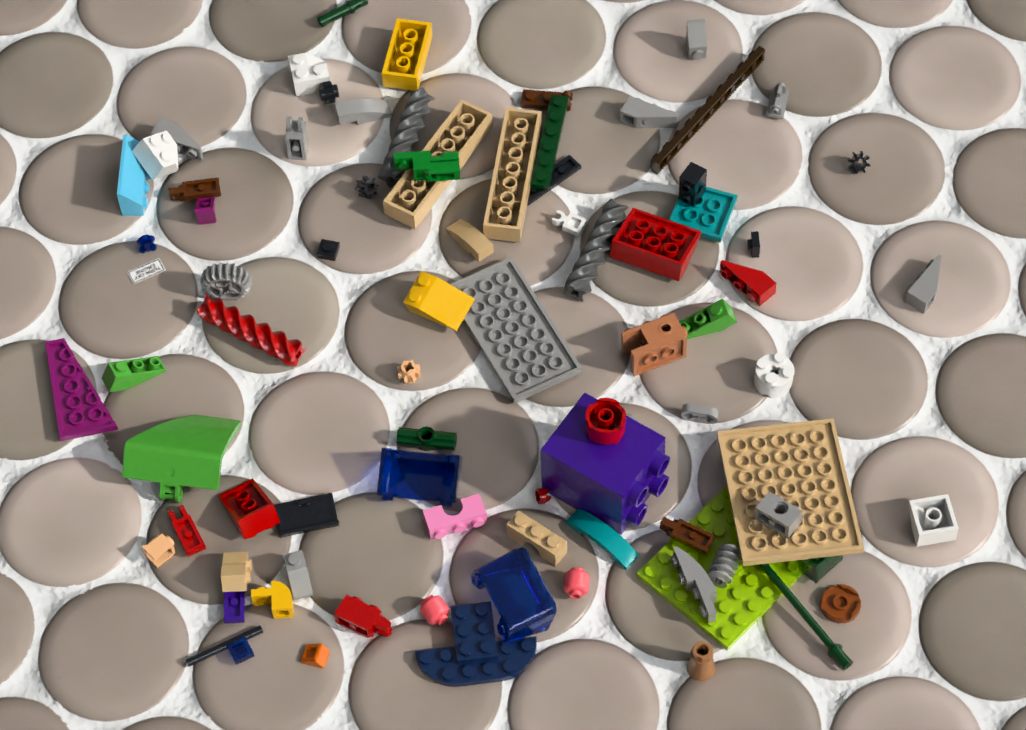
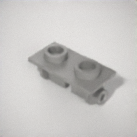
(777, 101)

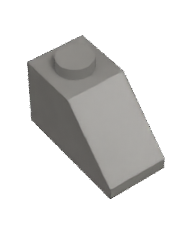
(696, 39)
(298, 575)

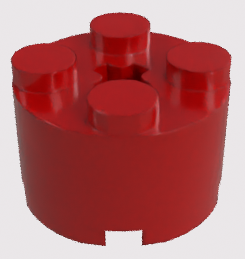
(605, 421)

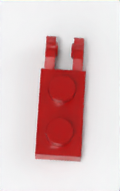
(187, 532)

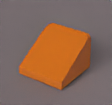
(315, 655)

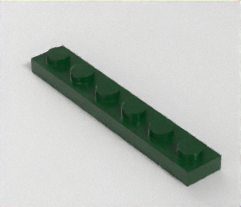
(549, 142)

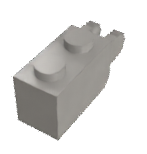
(296, 139)

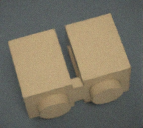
(235, 571)

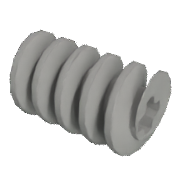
(724, 565)

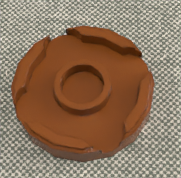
(840, 603)

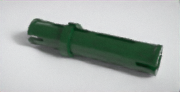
(339, 12)

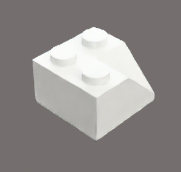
(307, 73)
(157, 155)
(933, 520)

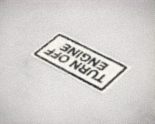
(146, 271)

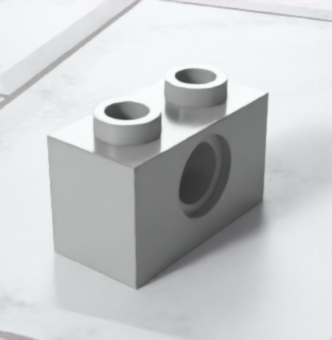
(782, 523)

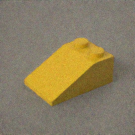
(438, 301)

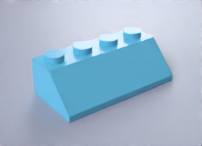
(132, 181)

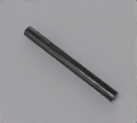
(222, 646)

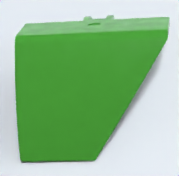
(180, 454)

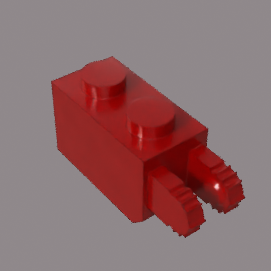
(362, 618)

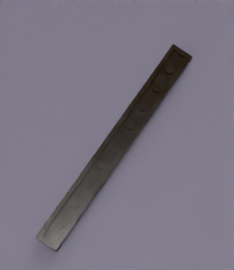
(705, 112)

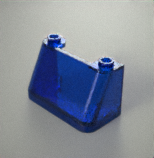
(419, 476)
(517, 594)

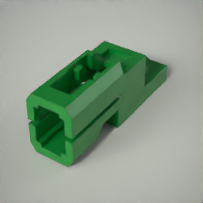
(429, 167)

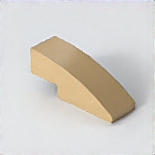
(471, 239)

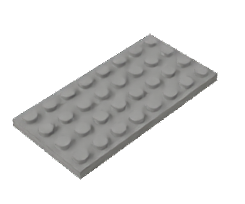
(516, 331)

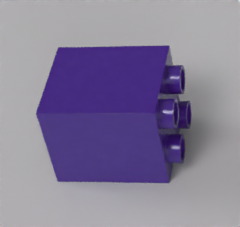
(601, 478)

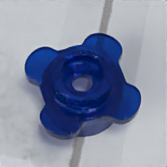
(146, 239)

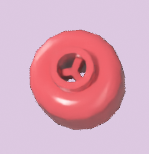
(576, 582)
(434, 610)

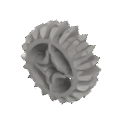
(226, 281)

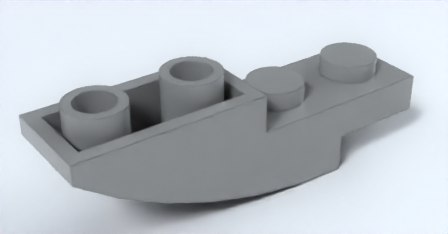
(697, 580)

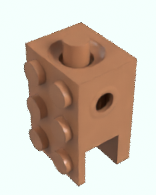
(654, 343)

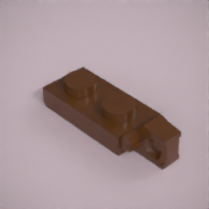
(196, 189)
(688, 534)

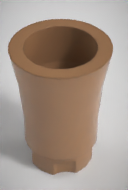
(701, 662)

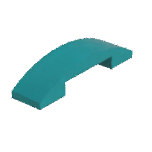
(604, 536)

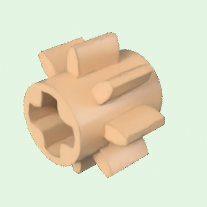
(409, 371)

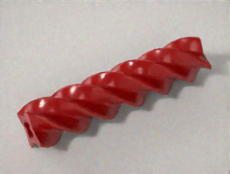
(246, 329)

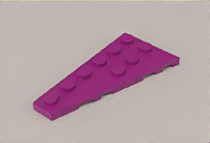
(75, 399)

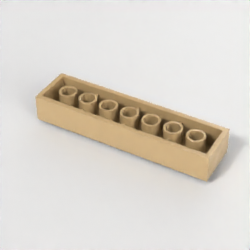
(460, 132)
(512, 175)

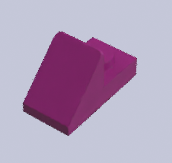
(205, 210)

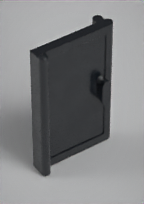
(306, 517)

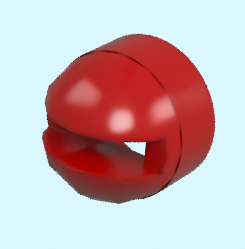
(541, 495)

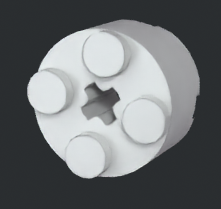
(774, 375)

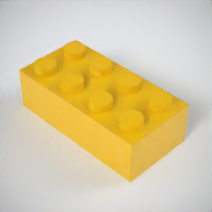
(407, 54)

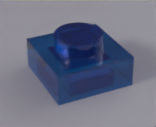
(240, 650)

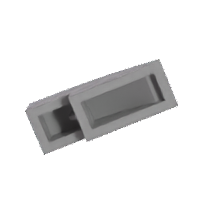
(362, 110)

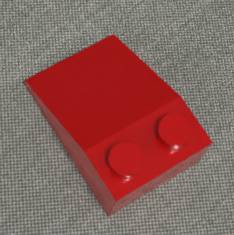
(249, 509)

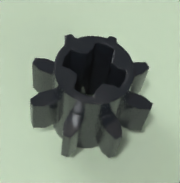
(329, 92)
(861, 167)
(366, 187)

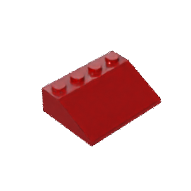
(655, 244)

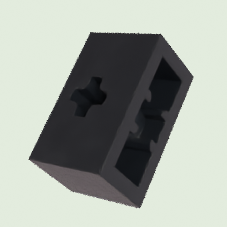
(692, 184)

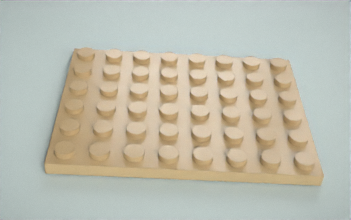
(806, 470)

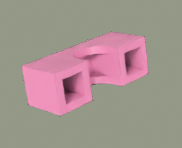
(441, 524)

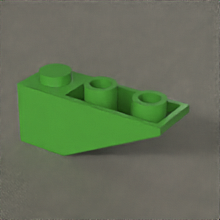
(709, 319)
(129, 373)

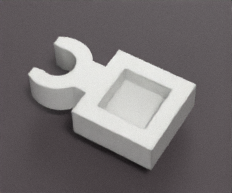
(572, 223)

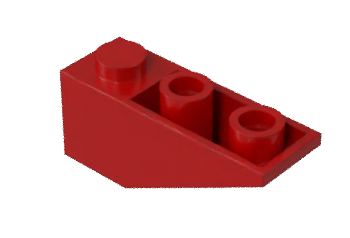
(752, 282)

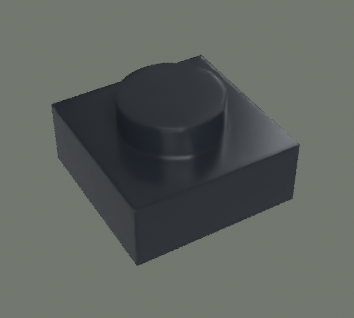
(754, 244)
(328, 250)

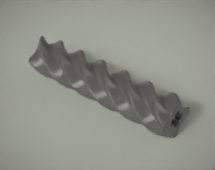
(405, 134)
(593, 252)

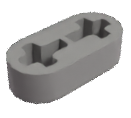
(699, 413)

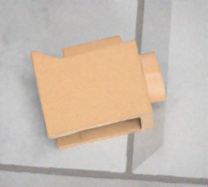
(159, 550)

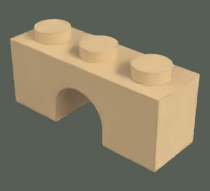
(525, 529)

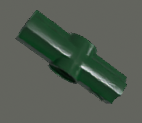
(416, 438)

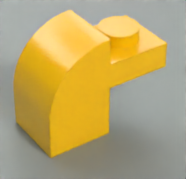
(277, 596)

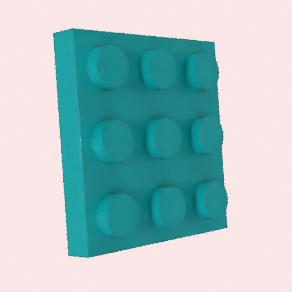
(708, 215)

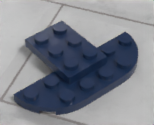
(476, 653)

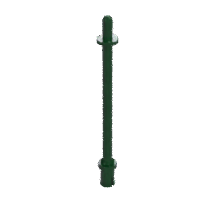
(834, 649)

